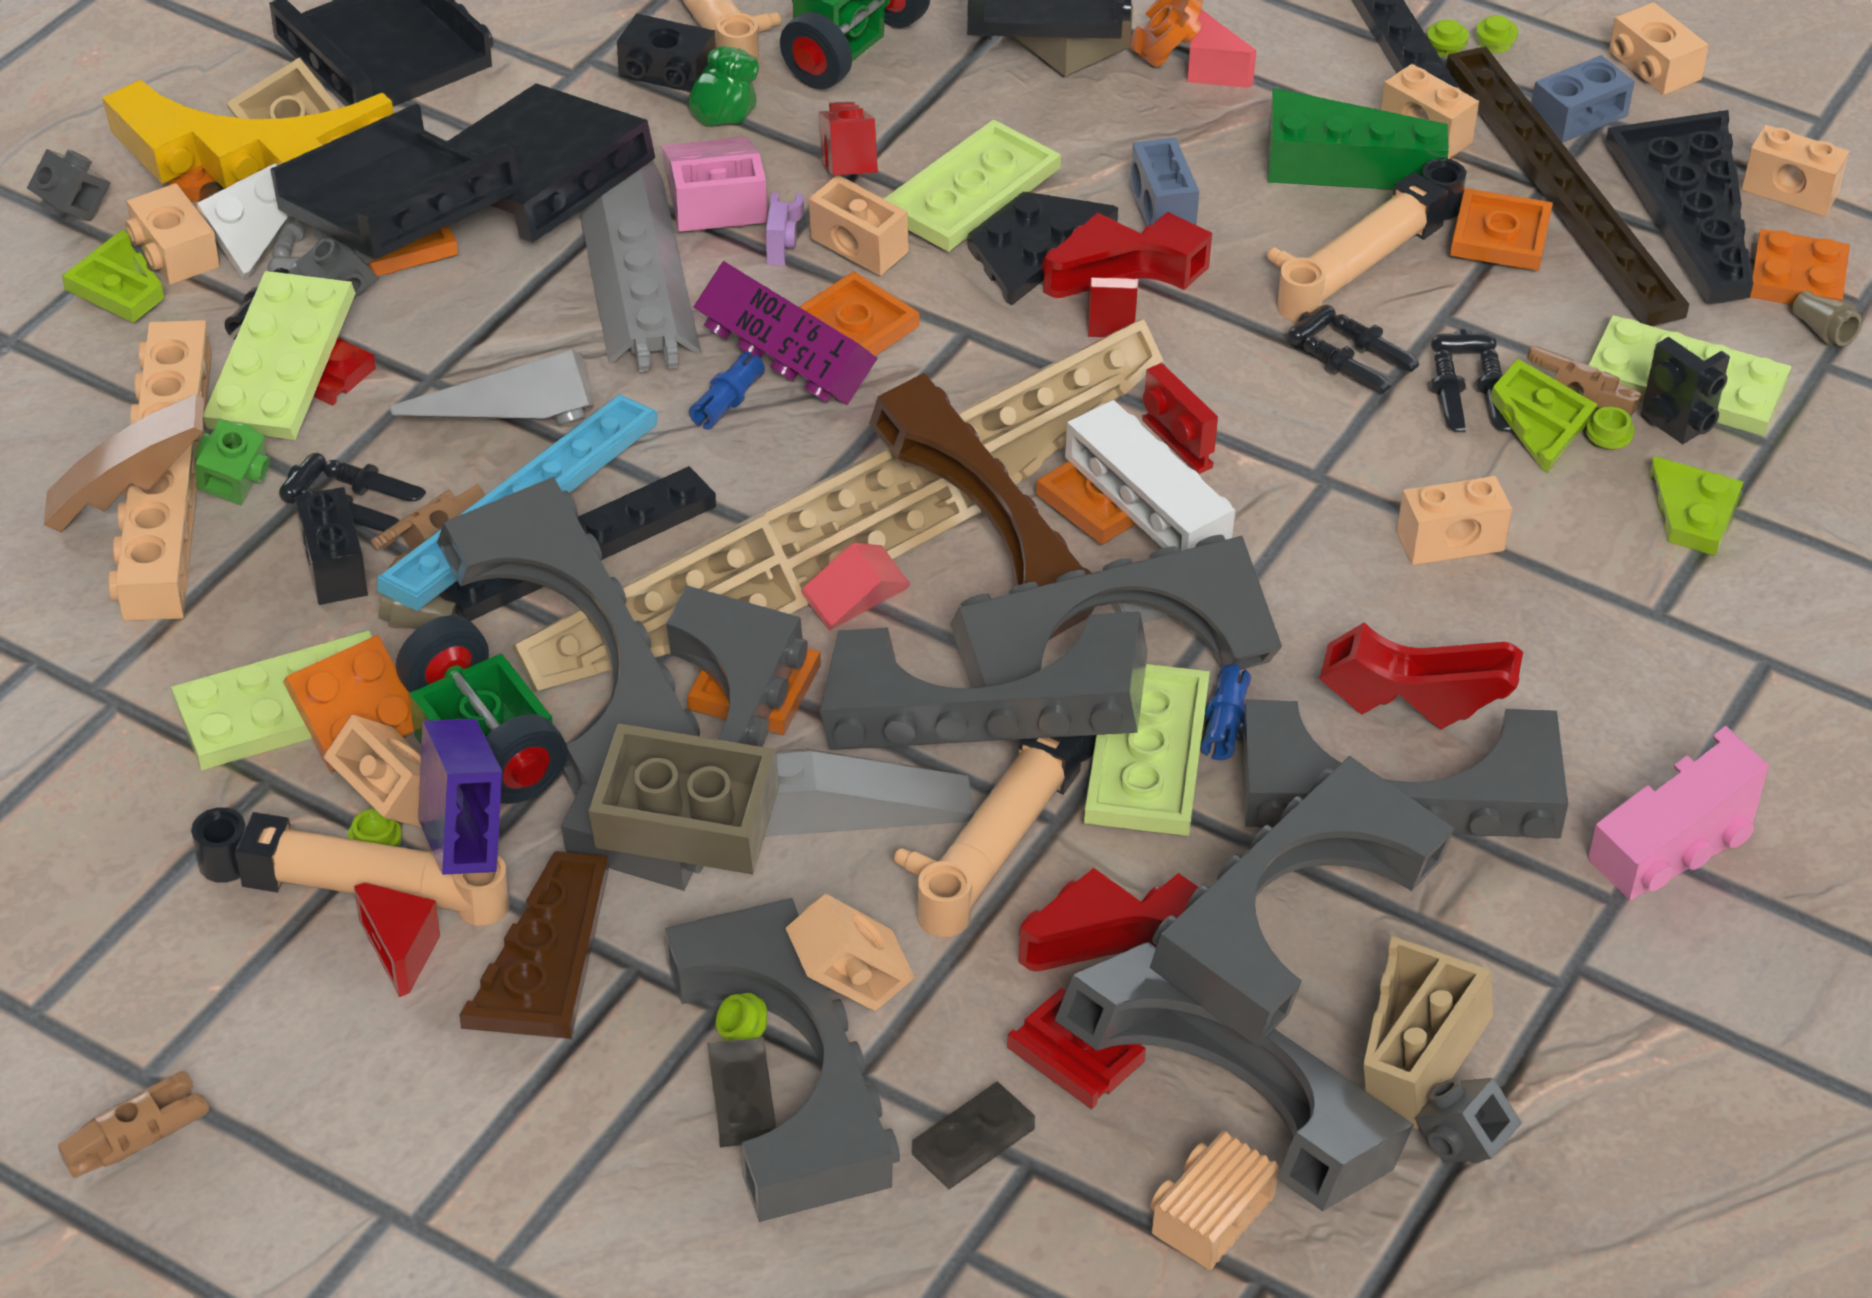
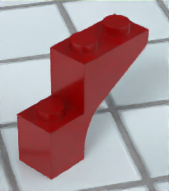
(1103, 248)
(1437, 681)
(1097, 920)

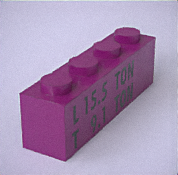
(785, 333)

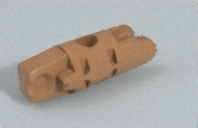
(1587, 380)
(427, 520)
(133, 1125)

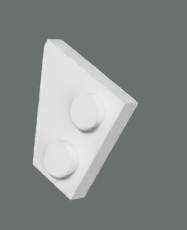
(245, 219)

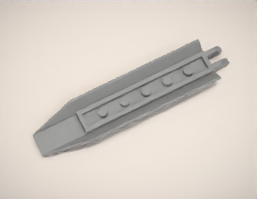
(638, 271)

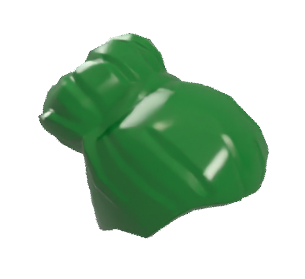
(725, 87)

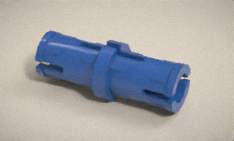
(727, 390)
(1225, 712)

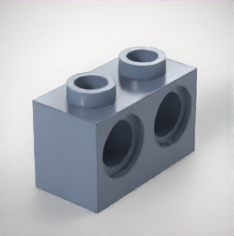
(1583, 97)
(1163, 180)

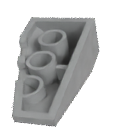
(534, 391)
(849, 792)

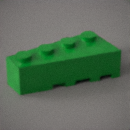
(1347, 143)

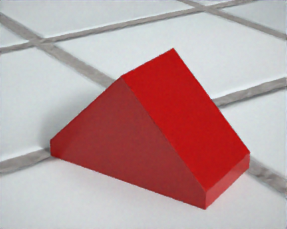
(1111, 305)
(399, 929)

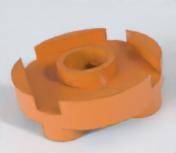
(1168, 26)

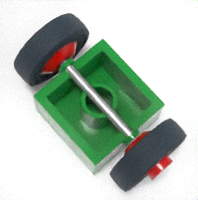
(835, 32)
(453, 679)

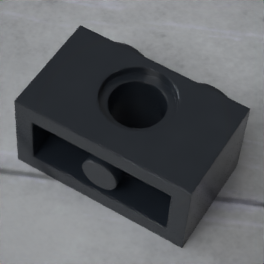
(664, 52)
(331, 545)

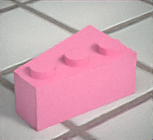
(1683, 821)

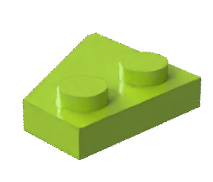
(116, 279)
(1541, 411)
(1694, 504)

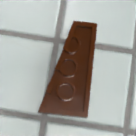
(545, 955)

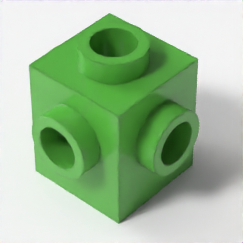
(230, 461)

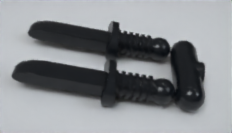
(1342, 360)
(1451, 385)
(303, 475)

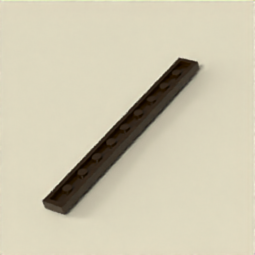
(1569, 188)

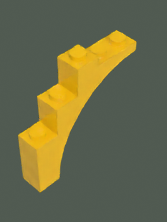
(179, 138)

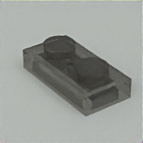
(741, 1090)
(973, 1135)

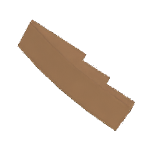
(132, 455)

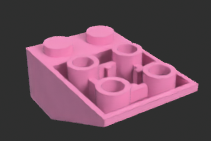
(716, 183)

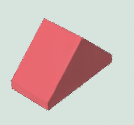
(1220, 56)
(854, 583)

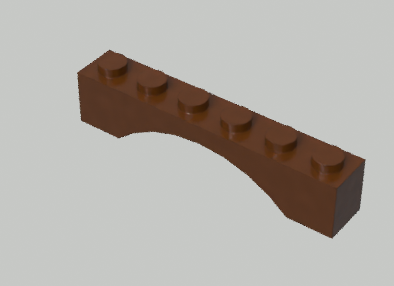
(928, 432)

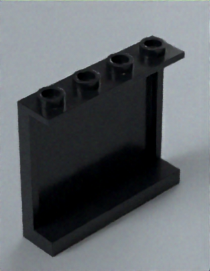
(1048, 18)
(384, 45)
(564, 153)
(391, 184)

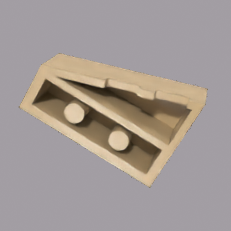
(1424, 1024)

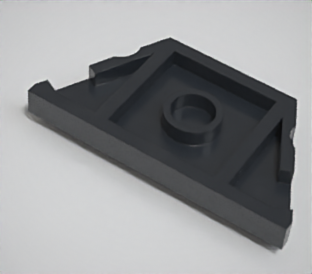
(1021, 235)

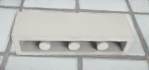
(1146, 478)

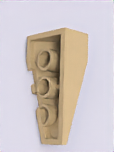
(284, 94)

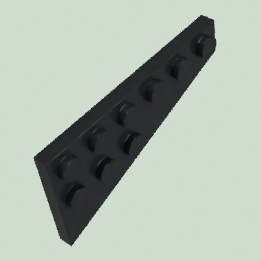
(1694, 195)

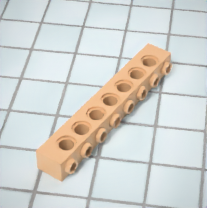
(160, 521)

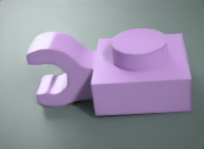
(782, 227)

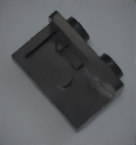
(1684, 390)

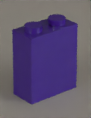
(459, 796)

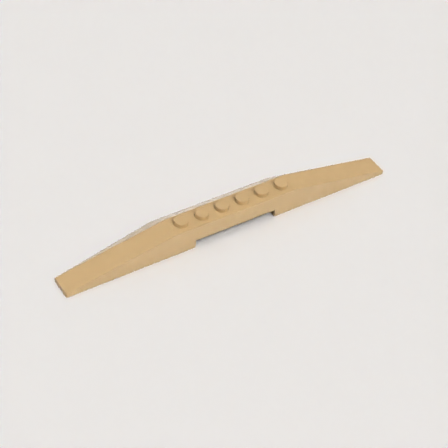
(866, 503)

